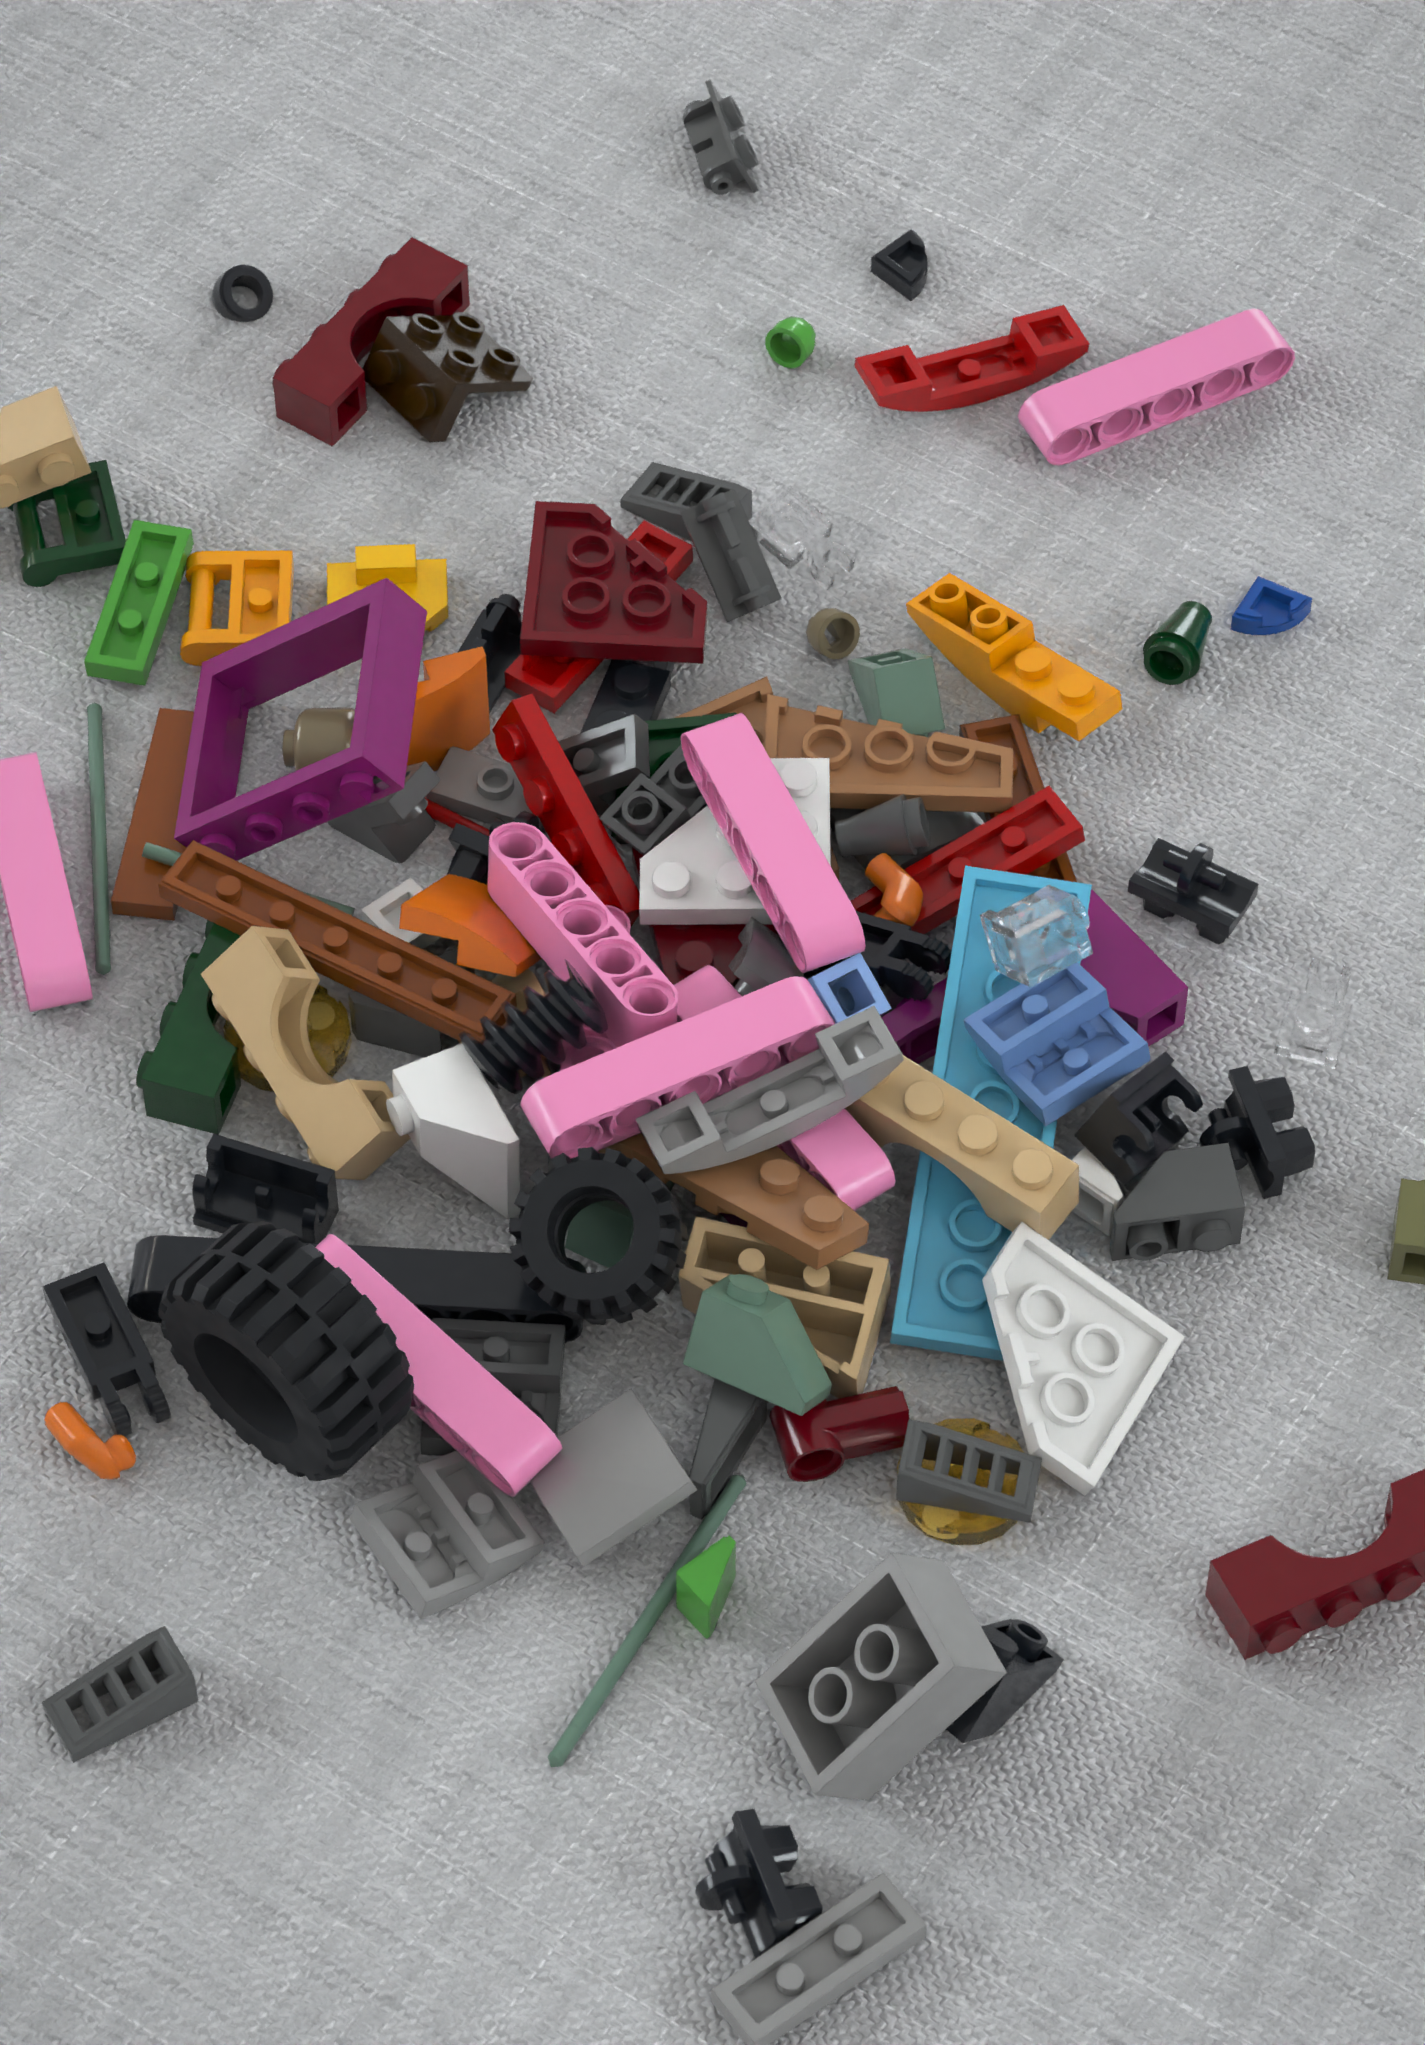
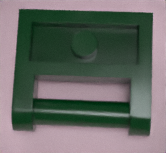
(87, 524)

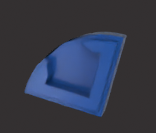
(1270, 609)

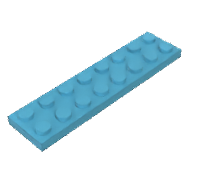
(948, 1232)

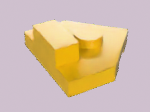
(420, 579)

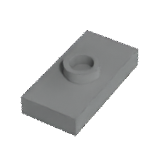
(479, 787)

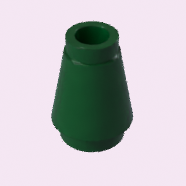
(1178, 644)

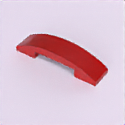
(975, 372)

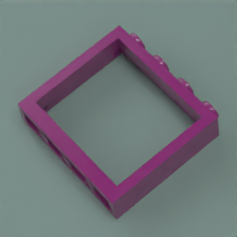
(371, 625)

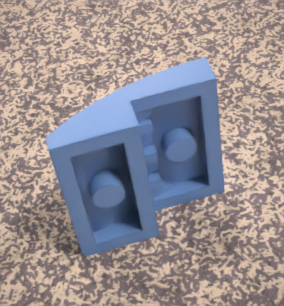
(1057, 1042)

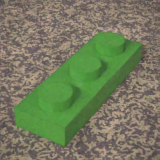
(139, 602)

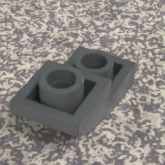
(655, 806)
(761, 959)

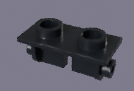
(499, 634)

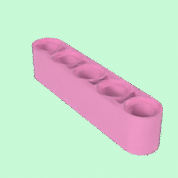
(1156, 387)
(773, 843)
(38, 891)
(571, 923)
(706, 1054)
(834, 1151)
(452, 1388)

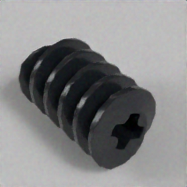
(536, 1031)

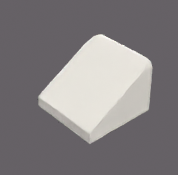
(1097, 1192)

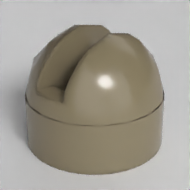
(840, 626)

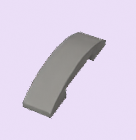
(777, 1105)

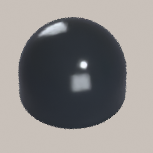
(247, 277)

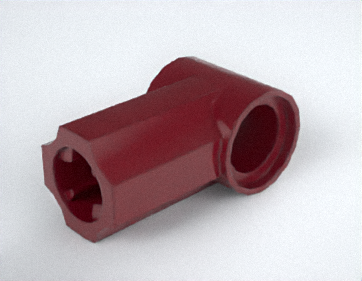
(839, 1431)

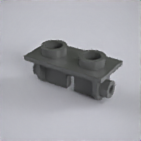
(720, 150)
(730, 555)

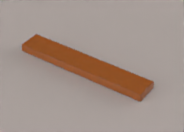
(336, 943)

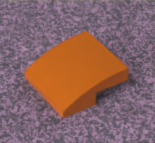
(450, 707)
(467, 913)

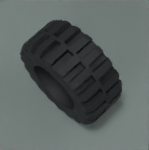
(286, 1350)

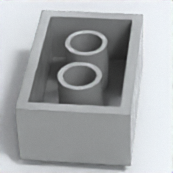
(880, 1677)

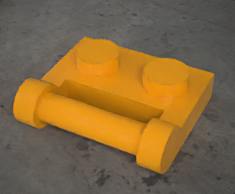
(258, 599)

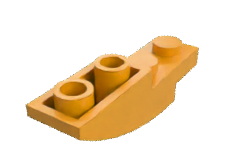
(1004, 660)

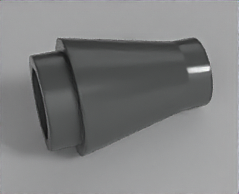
(888, 828)

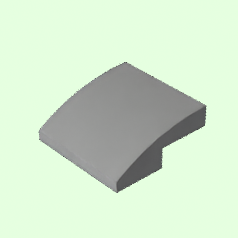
(610, 1478)
(446, 1533)

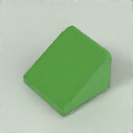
(705, 1585)

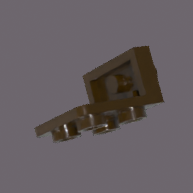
(432, 364)

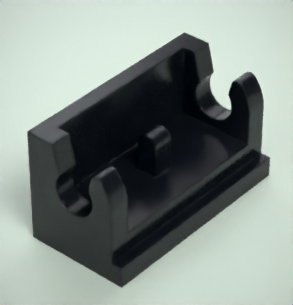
(1135, 1120)
(264, 1186)

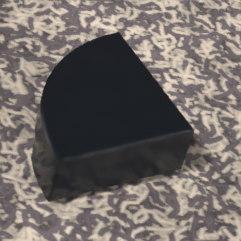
(903, 265)

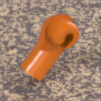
(901, 893)
(85, 1445)

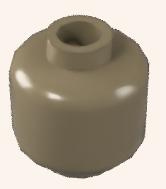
(317, 735)

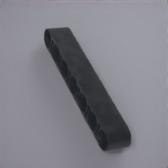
(434, 1280)

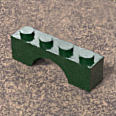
(193, 1068)

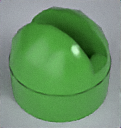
(791, 342)

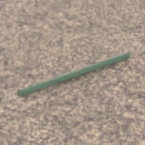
(98, 839)
(644, 1623)

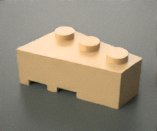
(836, 1304)

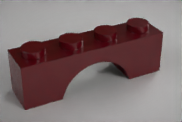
(323, 383)
(1278, 1594)

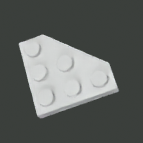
(695, 872)
(1073, 1354)

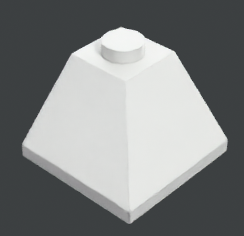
(458, 1125)

